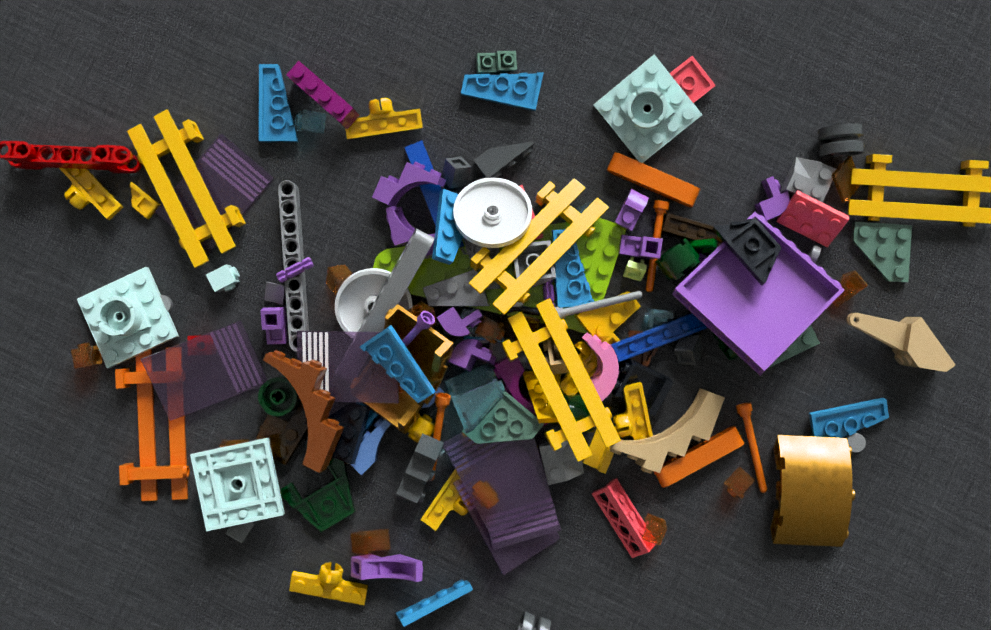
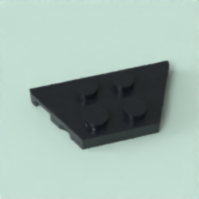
(751, 245)

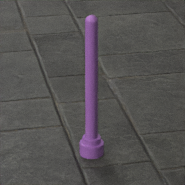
(424, 321)

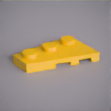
(607, 319)
(540, 403)

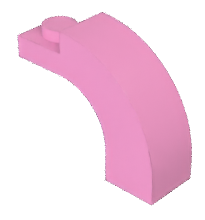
(607, 365)

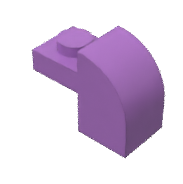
(776, 202)
(631, 209)
(640, 247)
(274, 322)
(456, 325)
(468, 351)

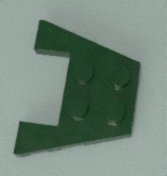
(328, 503)

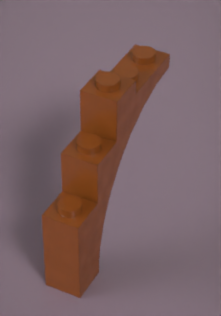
(317, 404)

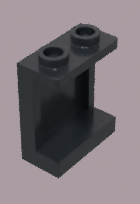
(654, 383)

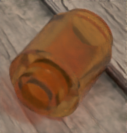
(485, 494)

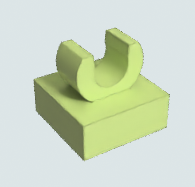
(635, 270)

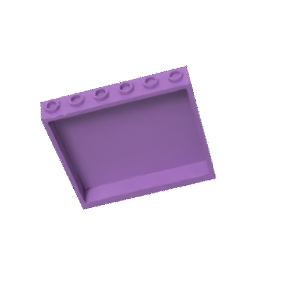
(756, 318)

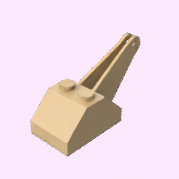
(909, 339)

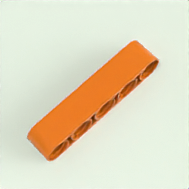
(653, 179)
(699, 456)

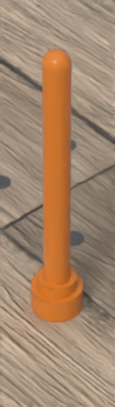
(660, 209)
(442, 401)
(744, 410)

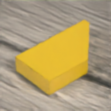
(142, 201)

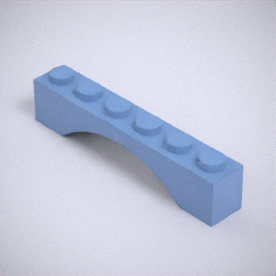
(371, 441)

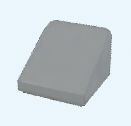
(275, 293)
(240, 531)

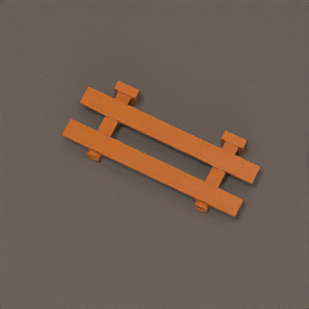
(148, 471)

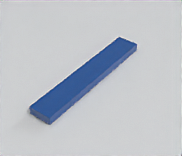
(417, 153)
(657, 336)

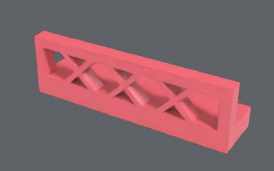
(627, 518)

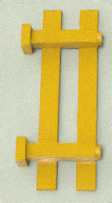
(174, 142)
(877, 177)
(557, 205)
(570, 429)

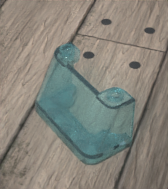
(475, 395)

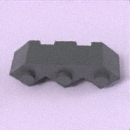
(420, 470)

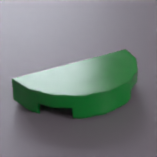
(706, 245)

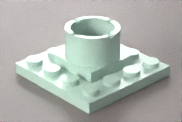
(647, 131)
(127, 317)
(221, 494)

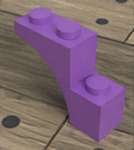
(391, 189)
(401, 229)
(392, 566)

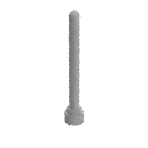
(597, 304)

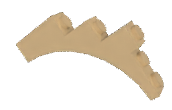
(674, 441)

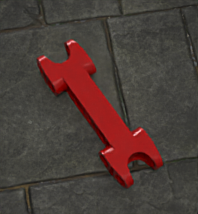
(36, 157)

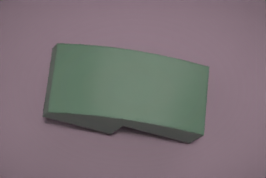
(496, 62)

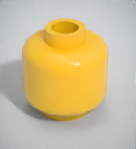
(422, 425)

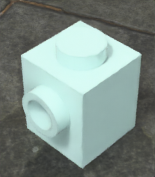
(223, 278)

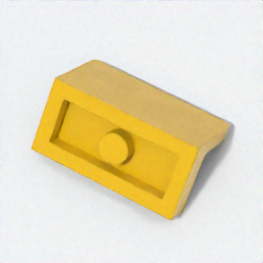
(600, 455)

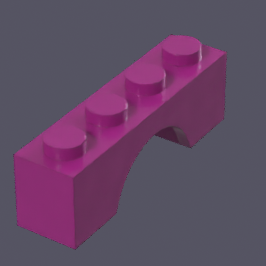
(323, 95)
(511, 373)

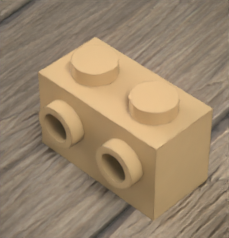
(554, 360)

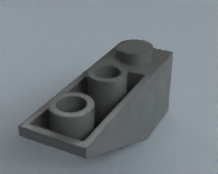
(498, 158)

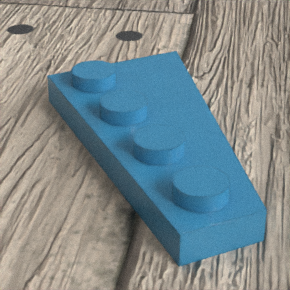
(508, 89)
(274, 109)
(447, 236)
(570, 280)
(393, 356)
(848, 419)
(434, 602)

